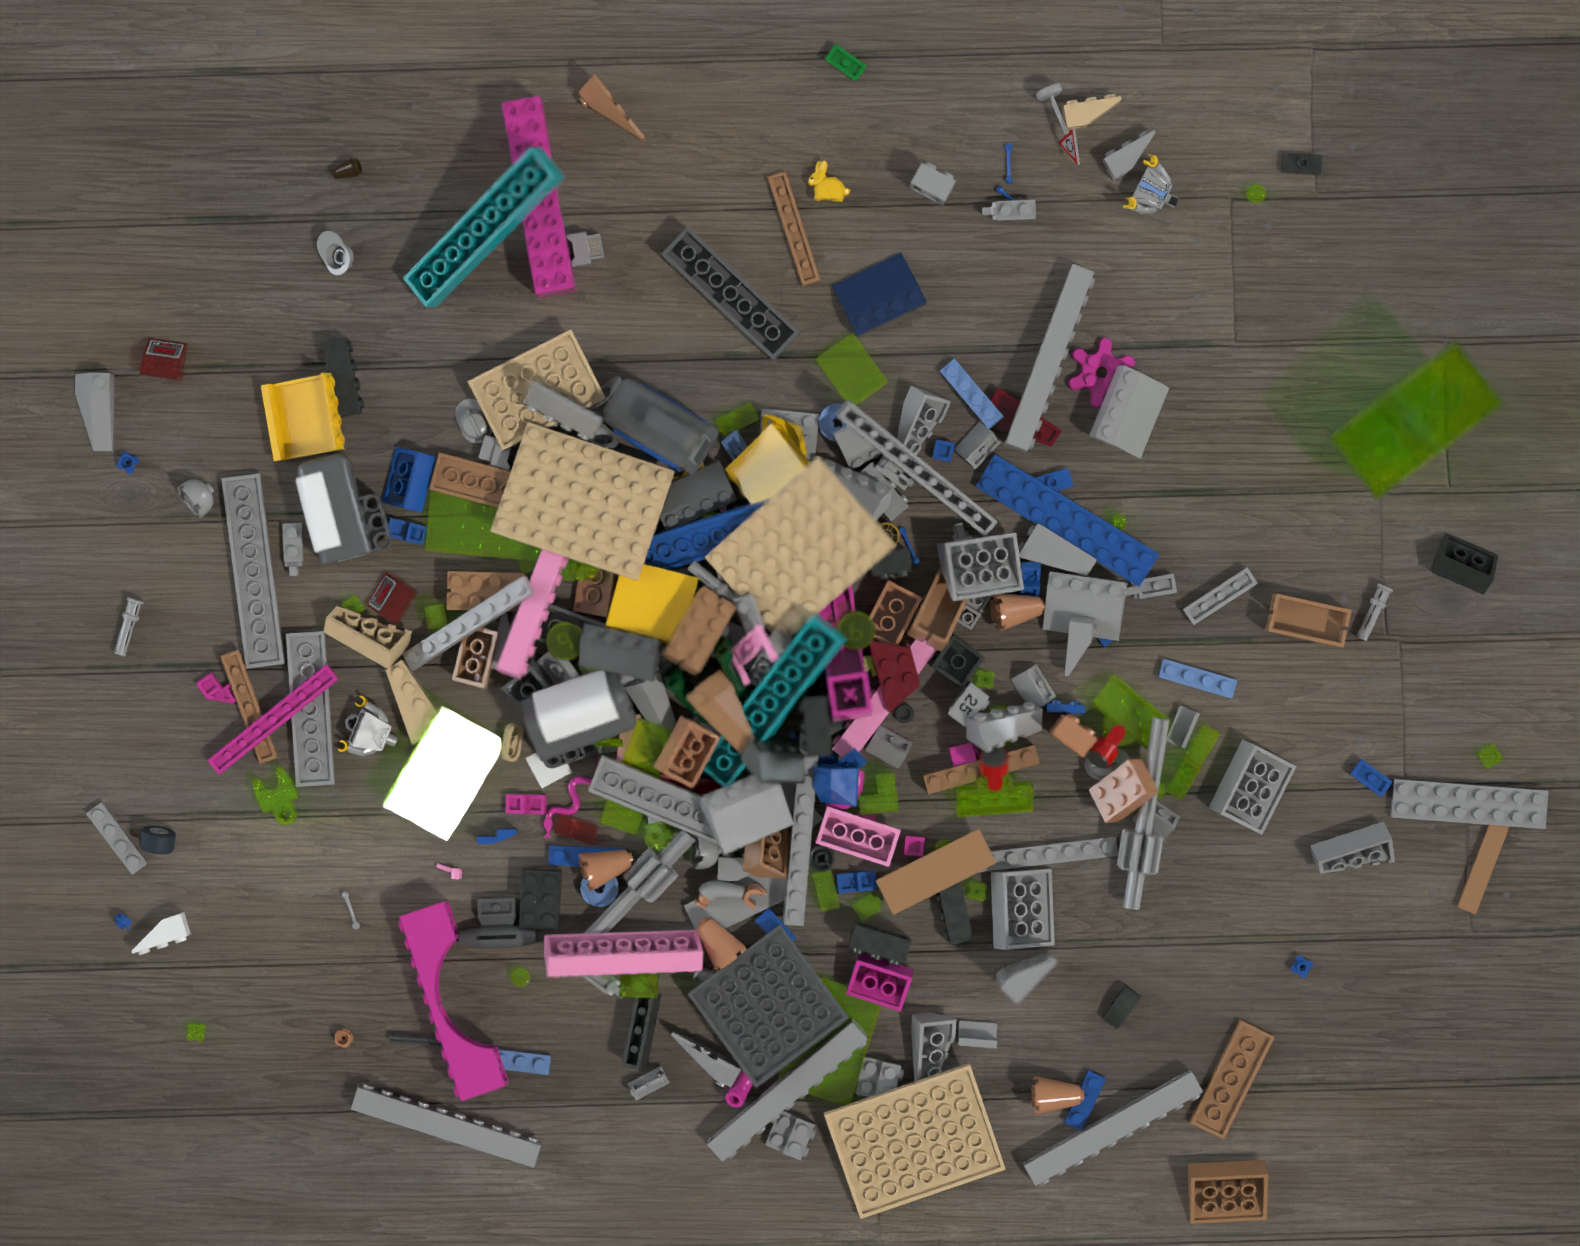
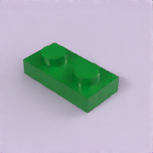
(845, 63)

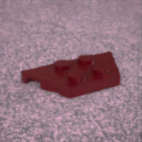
(895, 672)

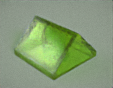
(639, 985)

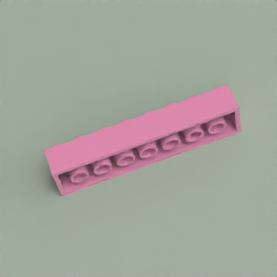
(623, 953)

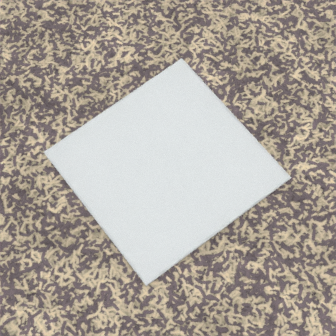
(544, 774)

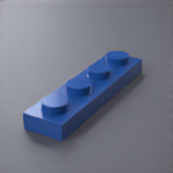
(569, 854)

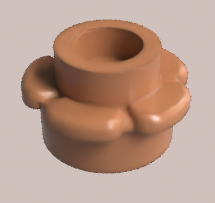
(348, 1038)

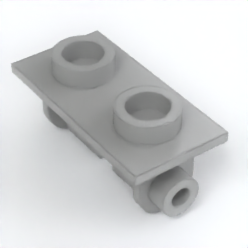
(894, 473)
(648, 1083)

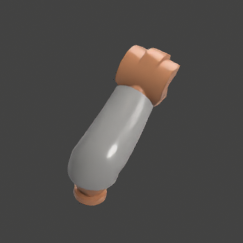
(716, 889)

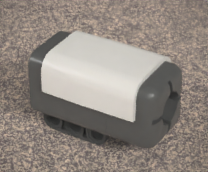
(336, 513)
(576, 715)

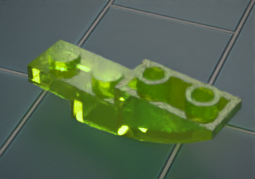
(1192, 761)

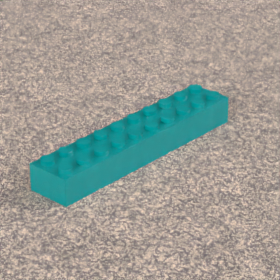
(483, 227)
(779, 693)

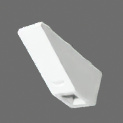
(166, 930)

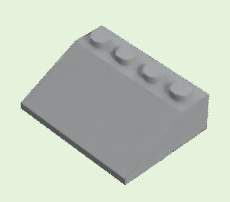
(565, 411)
(1129, 411)
(871, 494)
(981, 566)
(1086, 598)
(1252, 786)
(746, 812)
(1022, 908)
(1022, 976)

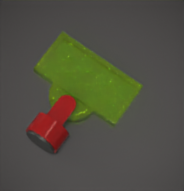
(1126, 720)
(994, 789)

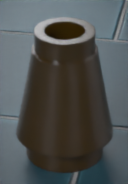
(348, 169)

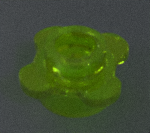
(1119, 520)
(353, 601)
(981, 675)
(980, 895)
(201, 1031)

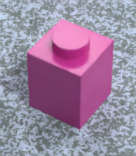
(963, 753)

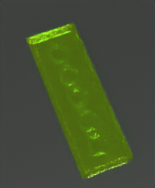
(641, 753)

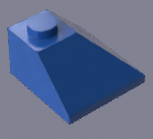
(836, 784)

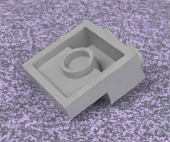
(878, 1077)
(791, 1135)

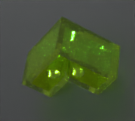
(884, 800)

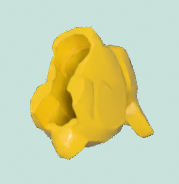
(827, 187)

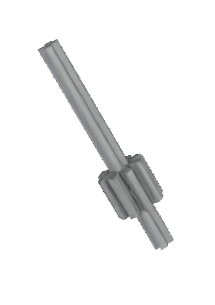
(1140, 847)
(647, 879)

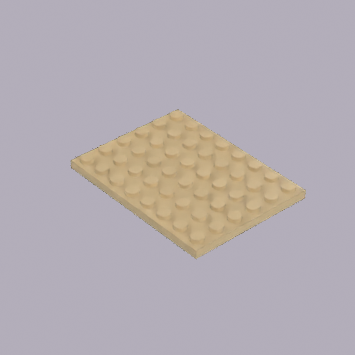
(582, 501)
(801, 549)
(914, 1140)

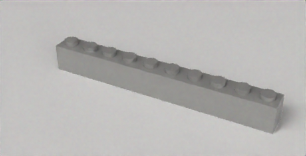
(1049, 357)
(916, 467)
(800, 843)
(787, 1089)
(446, 1125)
(1113, 1127)

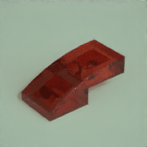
(576, 829)

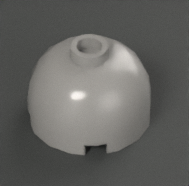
(197, 496)
(703, 853)

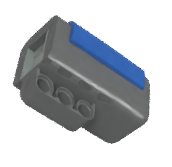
(659, 426)

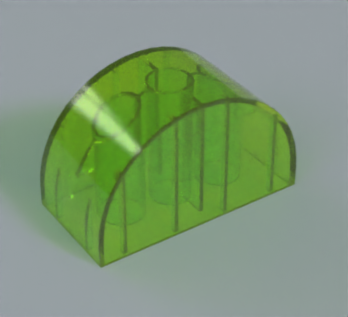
(1415, 419)

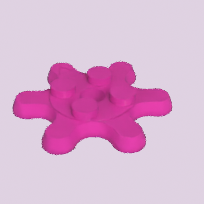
(1090, 363)

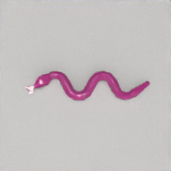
(548, 822)

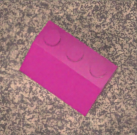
(880, 982)

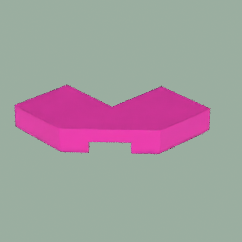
(214, 690)

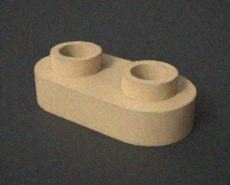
(512, 742)

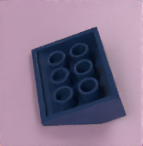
(879, 295)

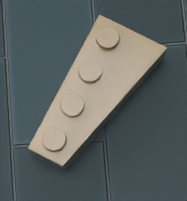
(367, 636)
(412, 700)

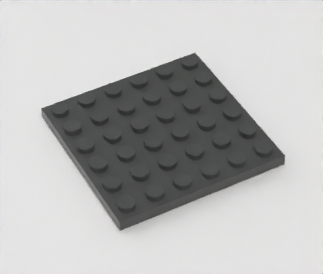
(768, 1006)

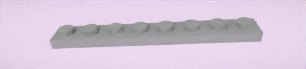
(468, 623)
(1054, 853)

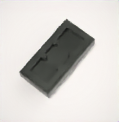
(1302, 163)

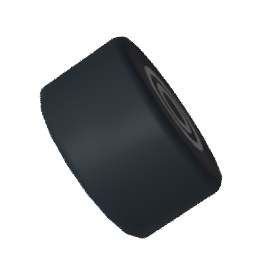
(157, 840)

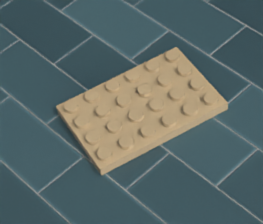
(555, 365)

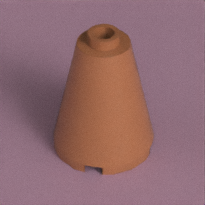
(1014, 609)
(603, 866)
(719, 943)
(1054, 1095)

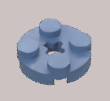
(826, 421)
(600, 899)

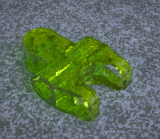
(279, 798)

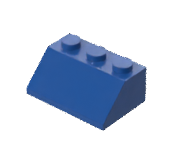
(409, 479)

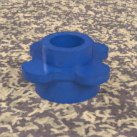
(121, 464)
(122, 921)
(1295, 968)

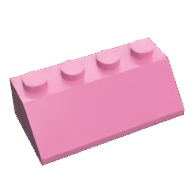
(857, 836)

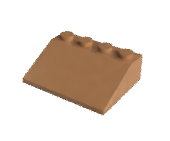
(1227, 1191)

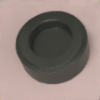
(904, 713)

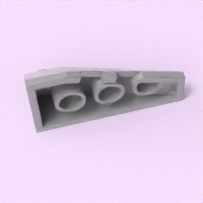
(96, 405)
(919, 416)
(930, 1042)
(715, 1064)

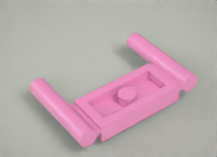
(750, 647)

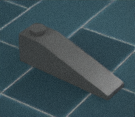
(531, 682)

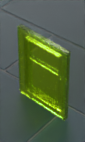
(851, 370)

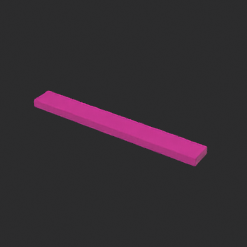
(273, 719)

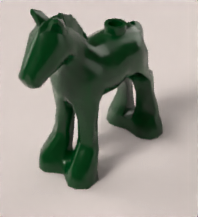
(724, 655)

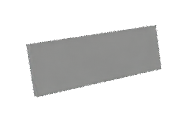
(731, 910)

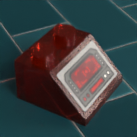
(164, 359)
(392, 598)

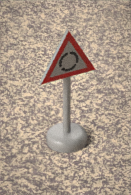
(1069, 141)

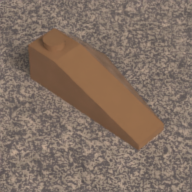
(601, 102)
(720, 707)

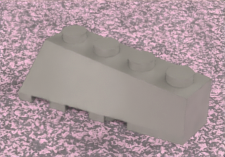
(1003, 725)
(1354, 849)

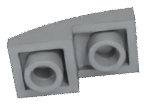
(972, 611)

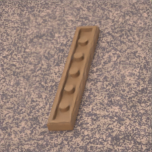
(793, 228)
(247, 701)
(1482, 868)

